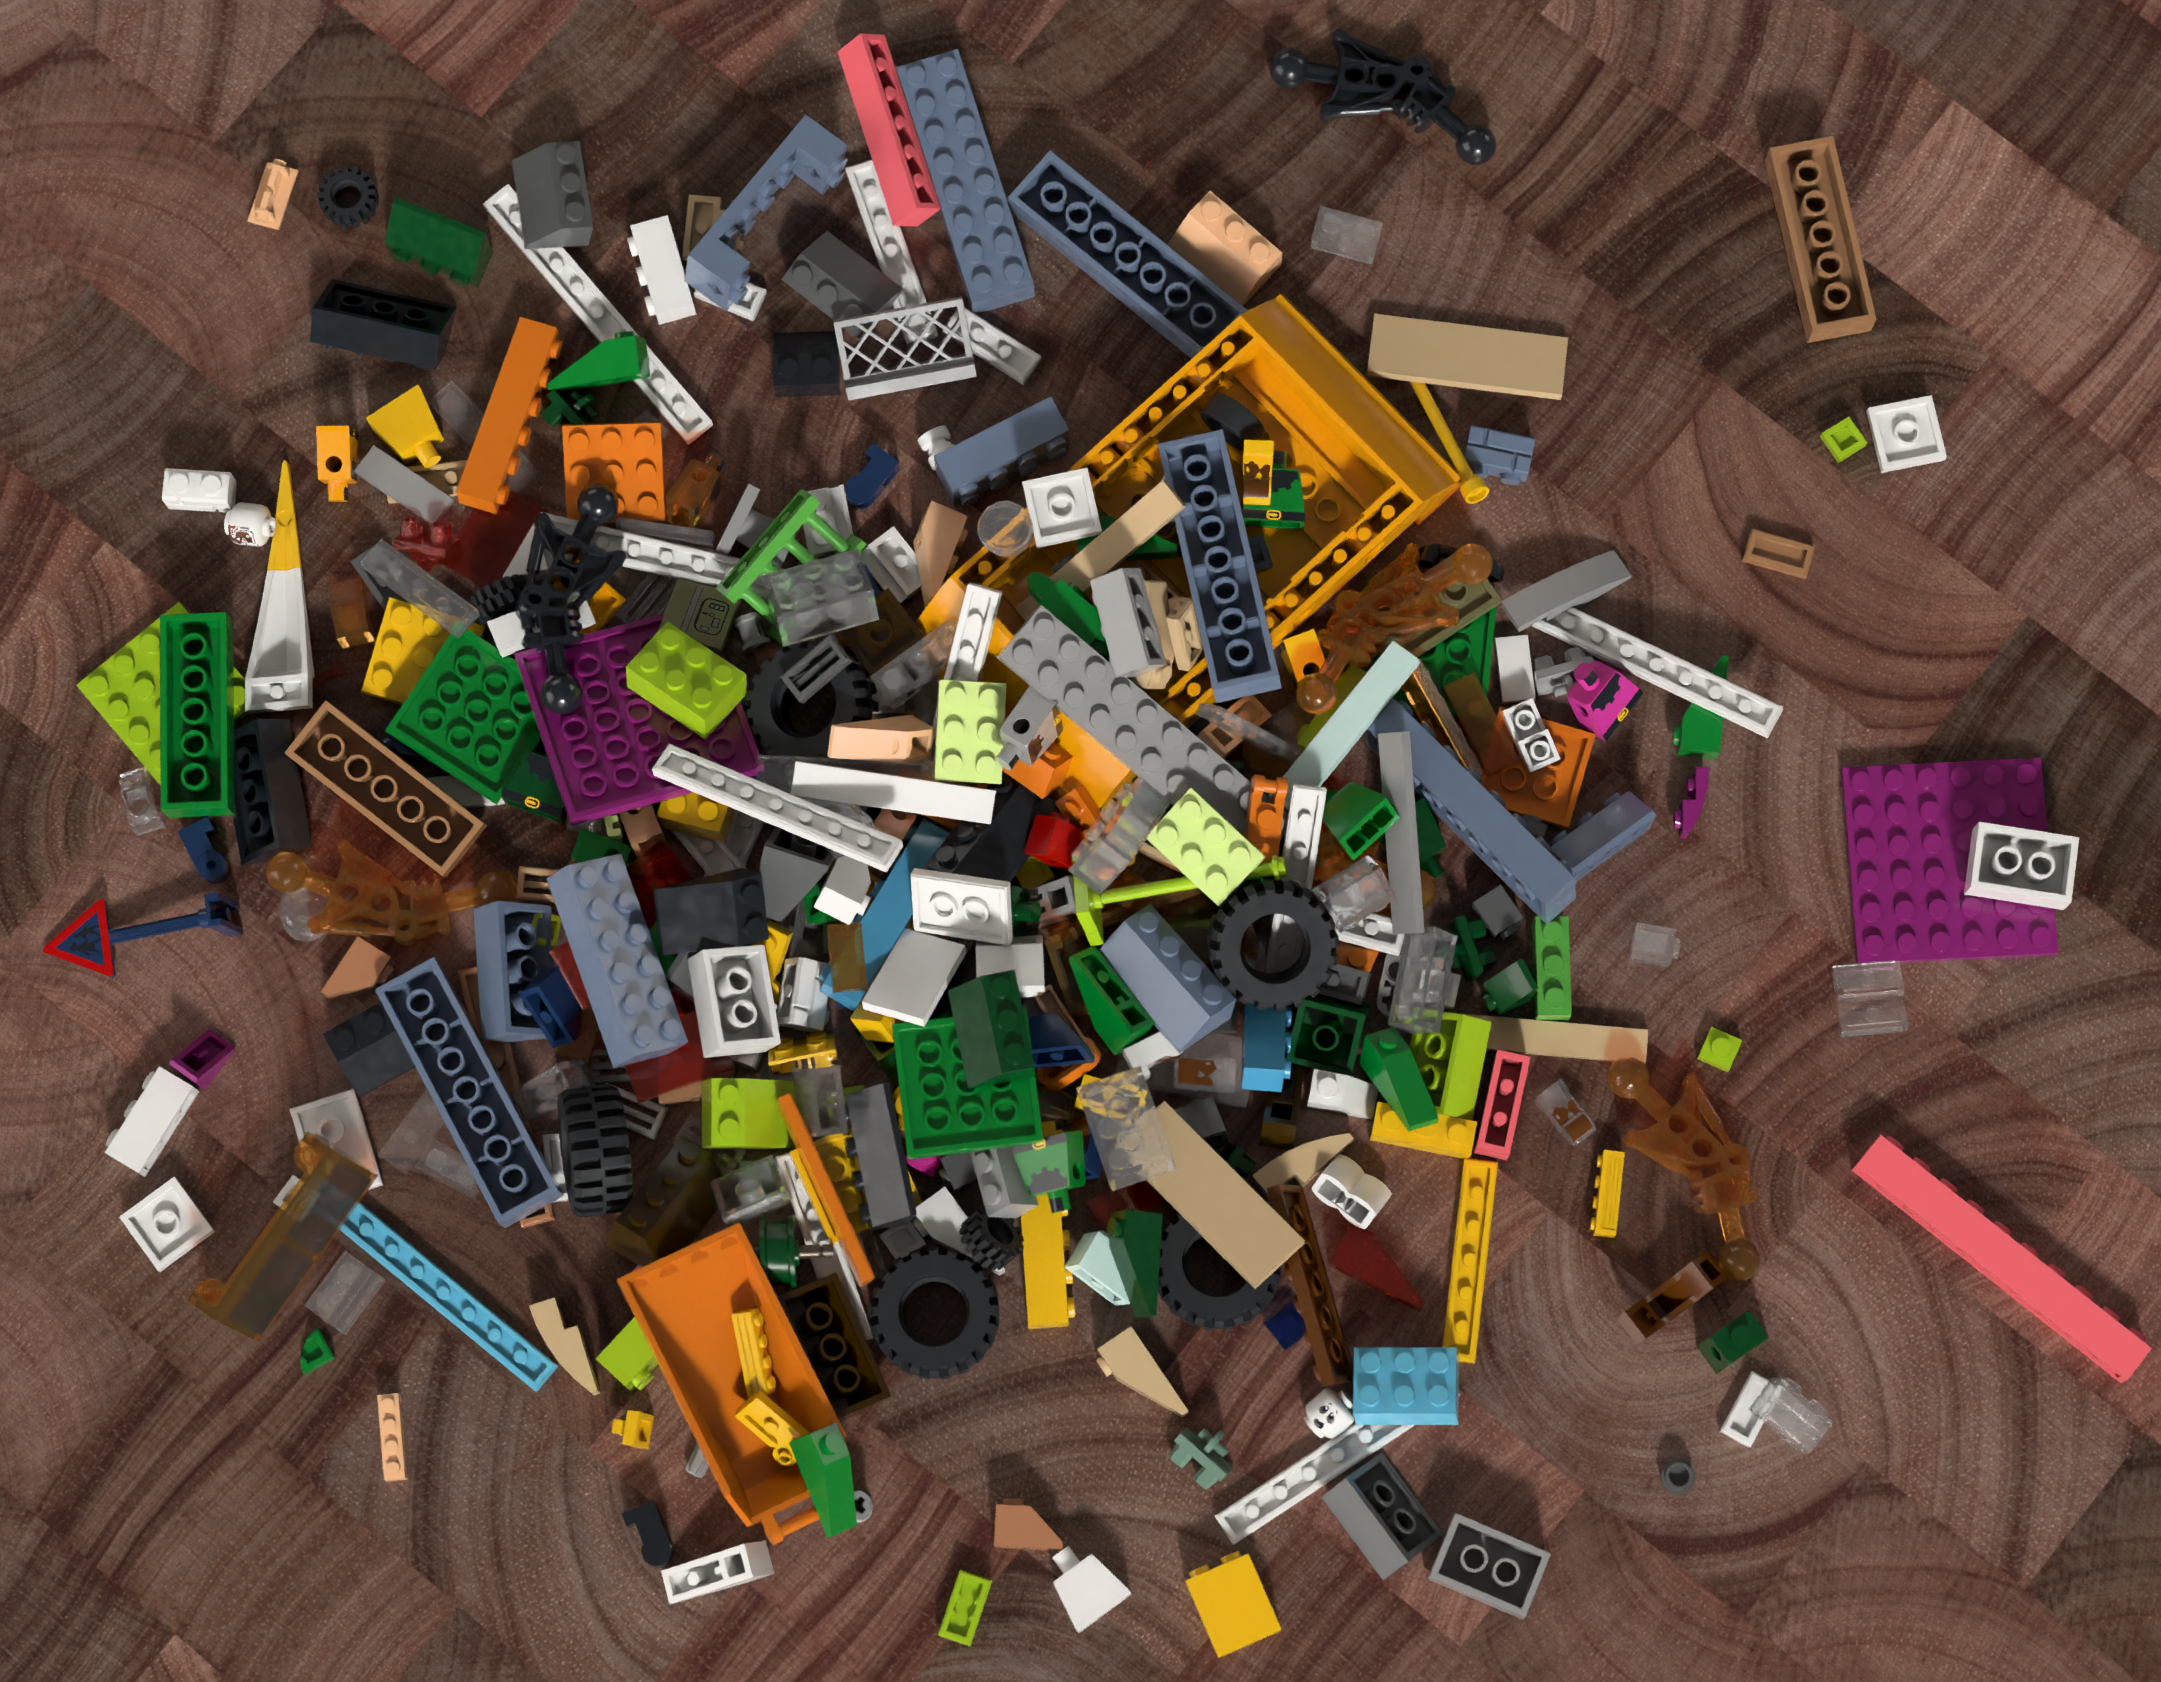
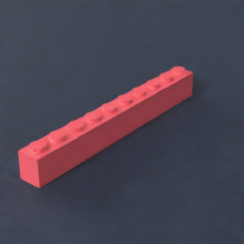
(2002, 1259)

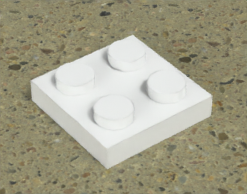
(1906, 434)
(1062, 507)
(167, 1224)

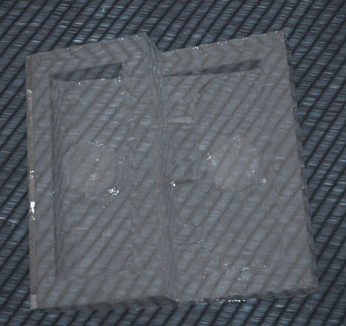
(1869, 998)

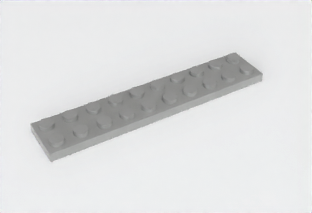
(1124, 718)

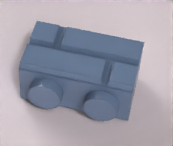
(1499, 454)

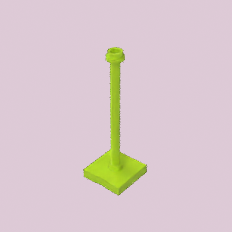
(1089, 903)

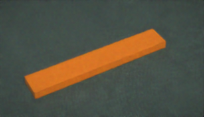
(825, 1189)

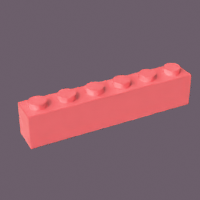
(889, 130)

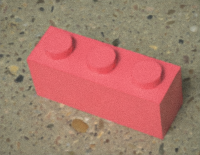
(1502, 1104)

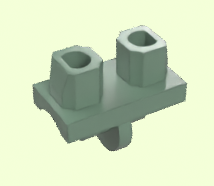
(1203, 1451)

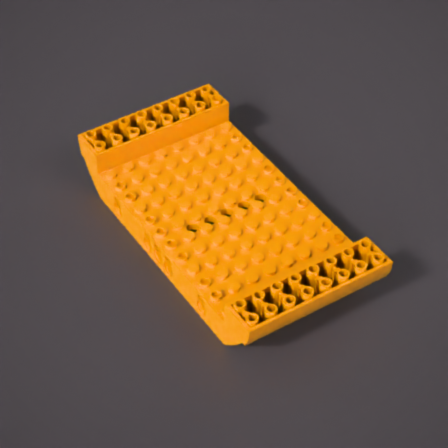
(1361, 487)

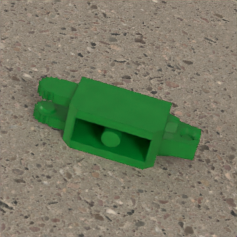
(1071, 608)

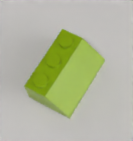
(1453, 1063)

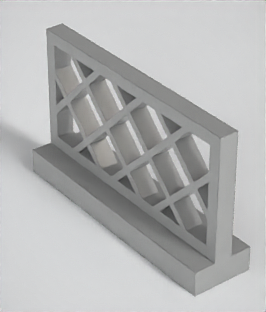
(911, 375)

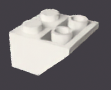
(1022, 955)

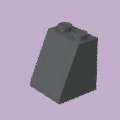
(790, 871)

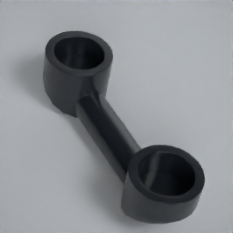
(1431, 555)

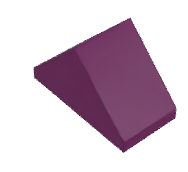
(203, 1058)

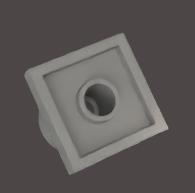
(748, 526)

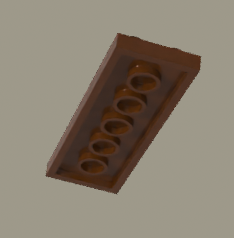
(1313, 1290)

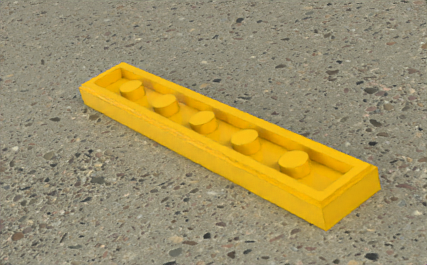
(1470, 1257)

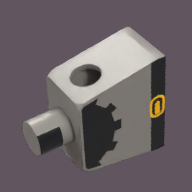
(1029, 729)

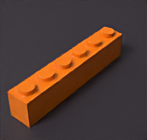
(509, 415)

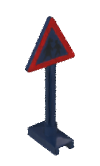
(90, 940)

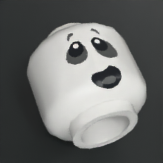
(1329, 1413)

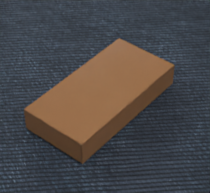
(1778, 553)

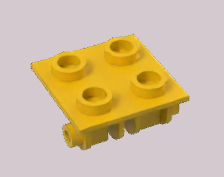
(816, 1045)

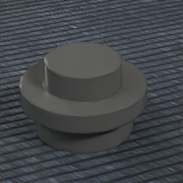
(1678, 1476)

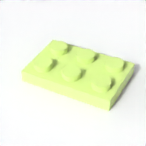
(969, 731)
(1205, 847)

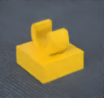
(635, 1430)

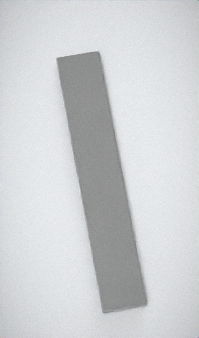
(1402, 835)

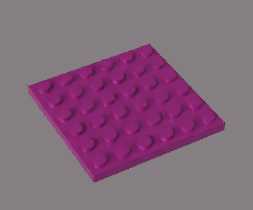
(615, 736)
(1911, 856)

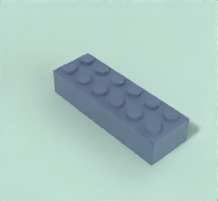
(617, 960)

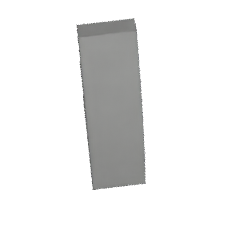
(1565, 589)

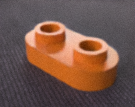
(1060, 1076)

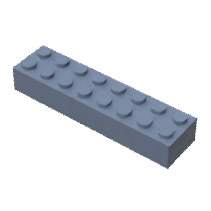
(966, 182)
(1122, 255)
(1220, 567)
(1479, 816)
(469, 1092)

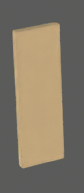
(1467, 356)
(1222, 1204)

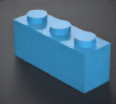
(1265, 1048)

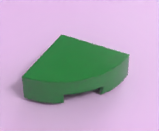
(315, 1352)

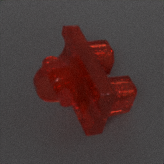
(426, 547)

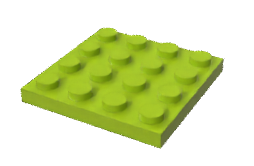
(128, 694)

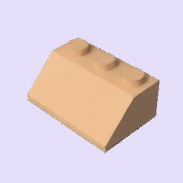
(1226, 248)

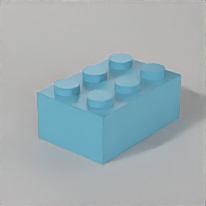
(1406, 1386)

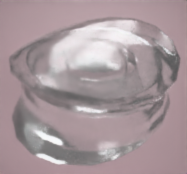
(1005, 528)
(298, 909)

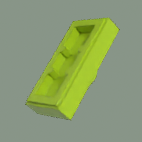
(965, 1608)

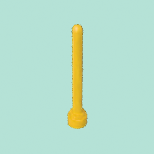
(1472, 486)

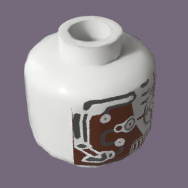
(249, 524)

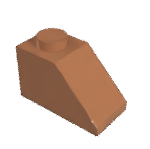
(359, 972)
(1022, 1528)

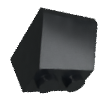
(806, 364)
(369, 1049)

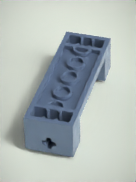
(808, 153)

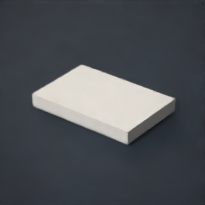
(961, 906)
(914, 977)
(342, 1123)

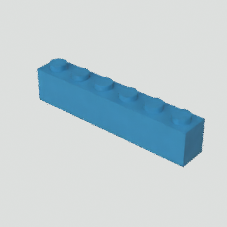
(890, 909)

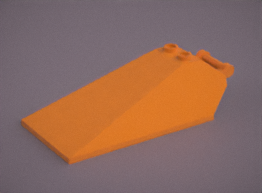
(688, 1323)

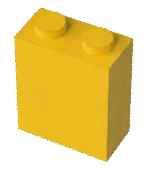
(1232, 1603)

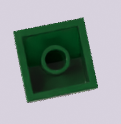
(1328, 1034)

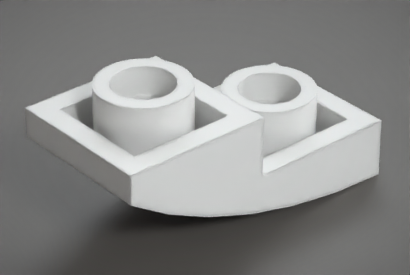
(1530, 735)

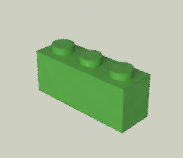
(1551, 969)

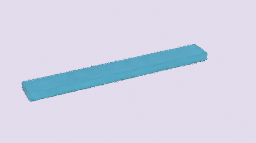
(448, 1297)

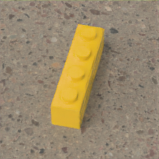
(1608, 1194)
(753, 1351)

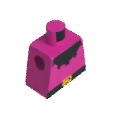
(1601, 698)

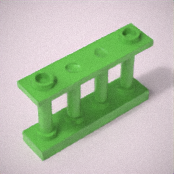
(776, 537)

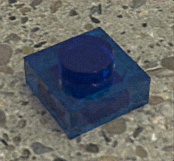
(1286, 1327)

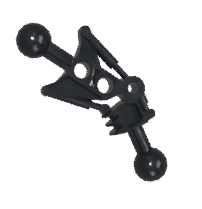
(1424, 104)
(538, 607)

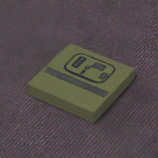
(701, 613)

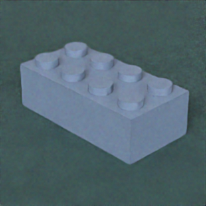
(1003, 452)

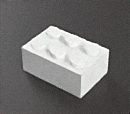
(2021, 865)
(734, 1001)

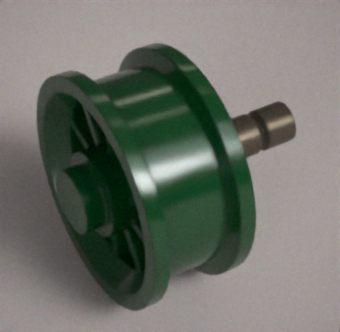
(781, 1251)

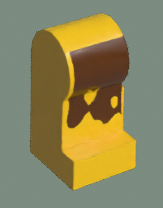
(1257, 471)

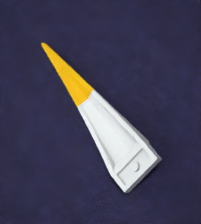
(281, 651)

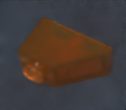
(350, 613)

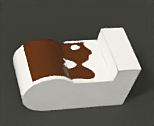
(1150, 1053)

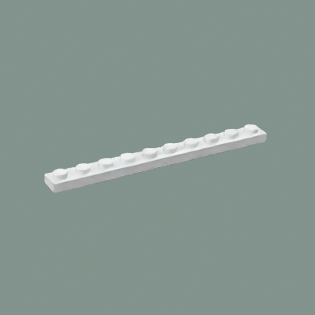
(601, 318)

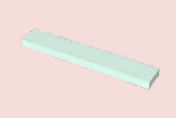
(1351, 719)

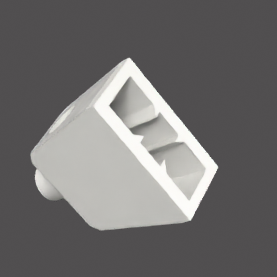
(1086, 1588)

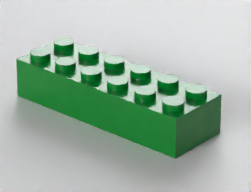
(197, 715)

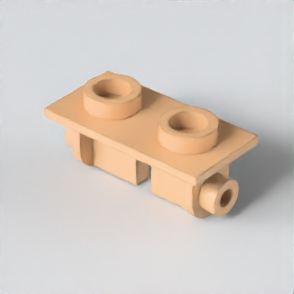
(273, 194)

